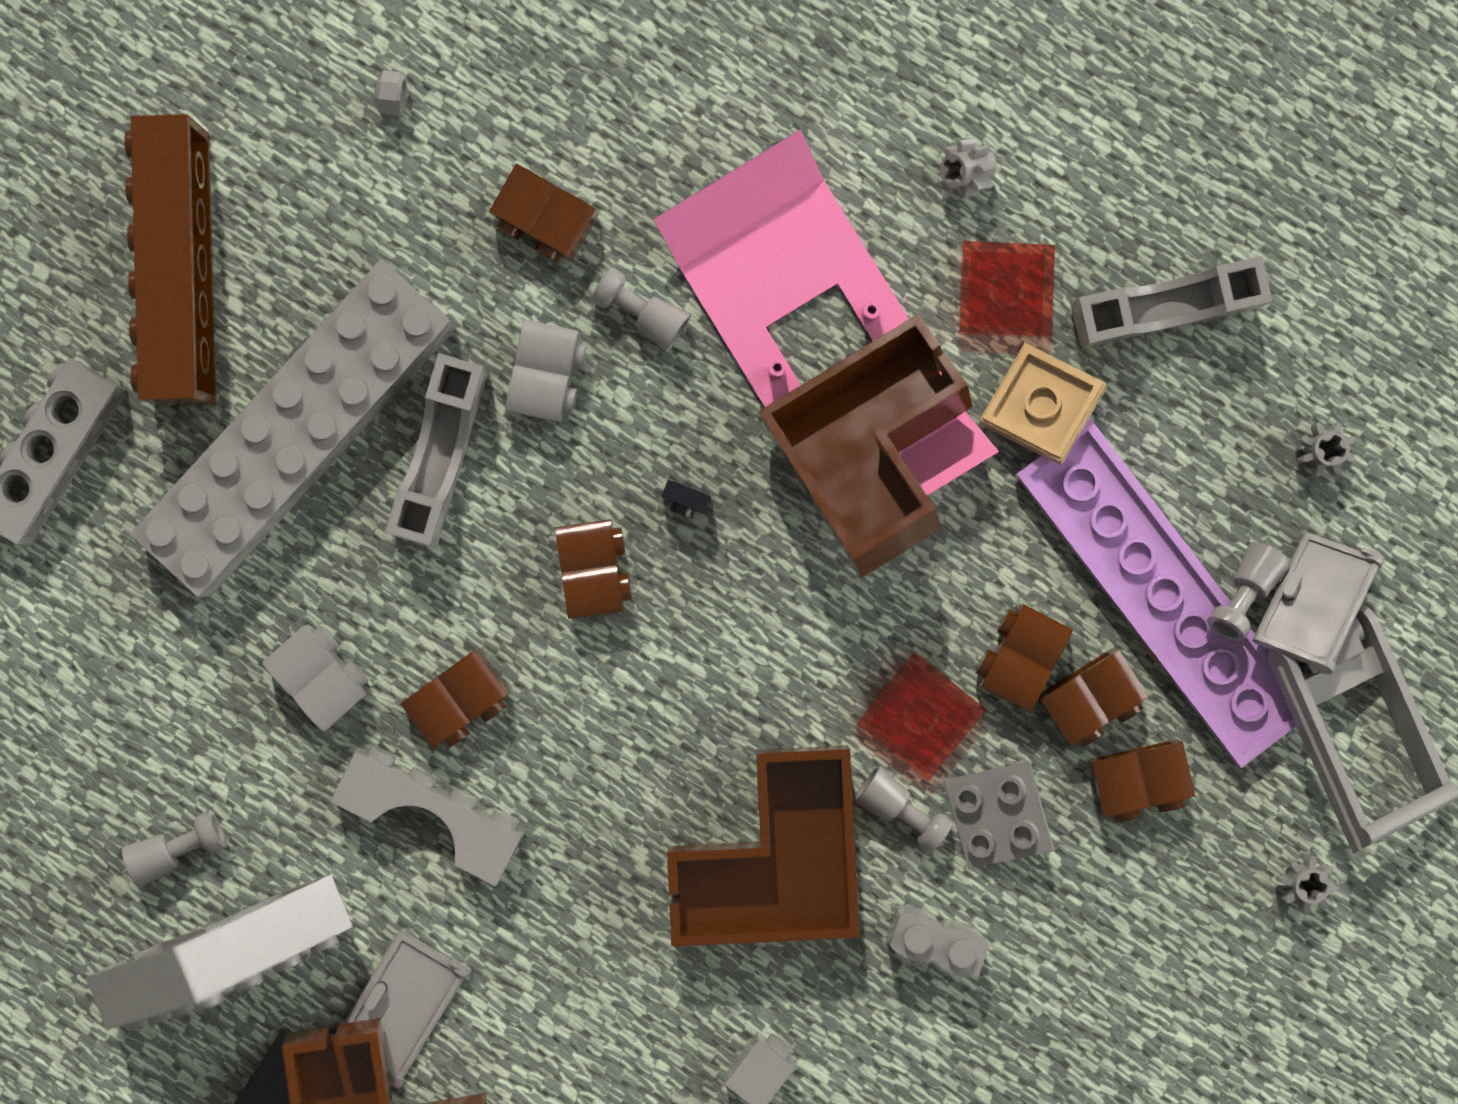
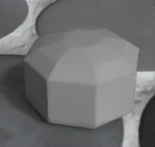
(391, 93)

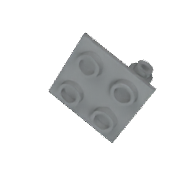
(999, 814)

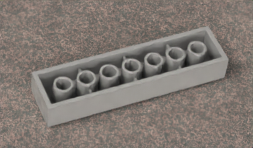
(293, 430)

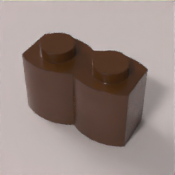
(542, 213)
(592, 569)
(1023, 657)
(1093, 697)
(456, 699)
(1142, 779)

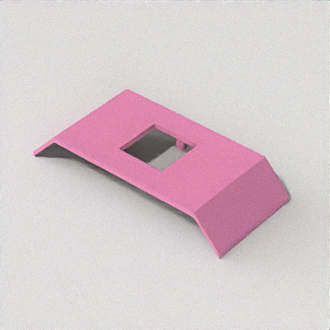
(773, 243)

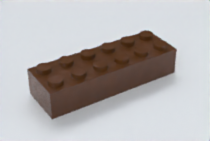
(171, 261)

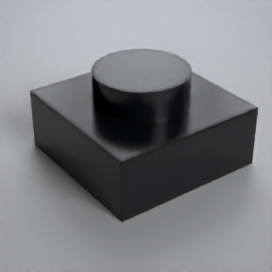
(685, 499)

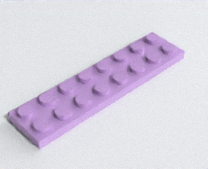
(1160, 592)

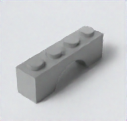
(1172, 303)
(443, 440)
(481, 840)

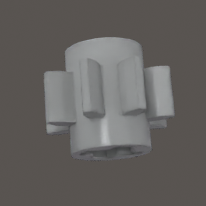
(968, 167)
(1338, 444)
(1311, 895)

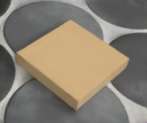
(1043, 404)

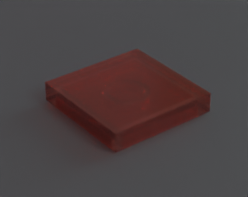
(1006, 289)
(921, 716)

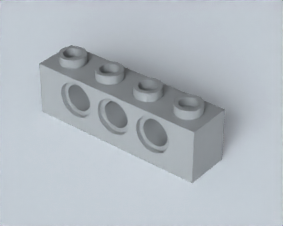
(72, 442)

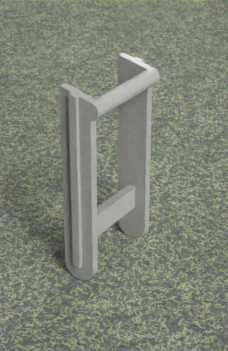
(1302, 700)

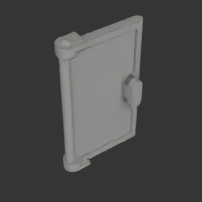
(1327, 592)
(416, 995)

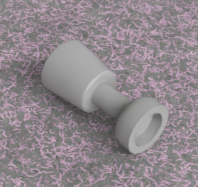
(656, 318)
(1255, 579)
(888, 799)
(159, 855)

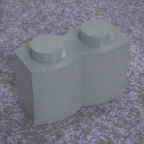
(544, 371)
(317, 676)
(949, 943)

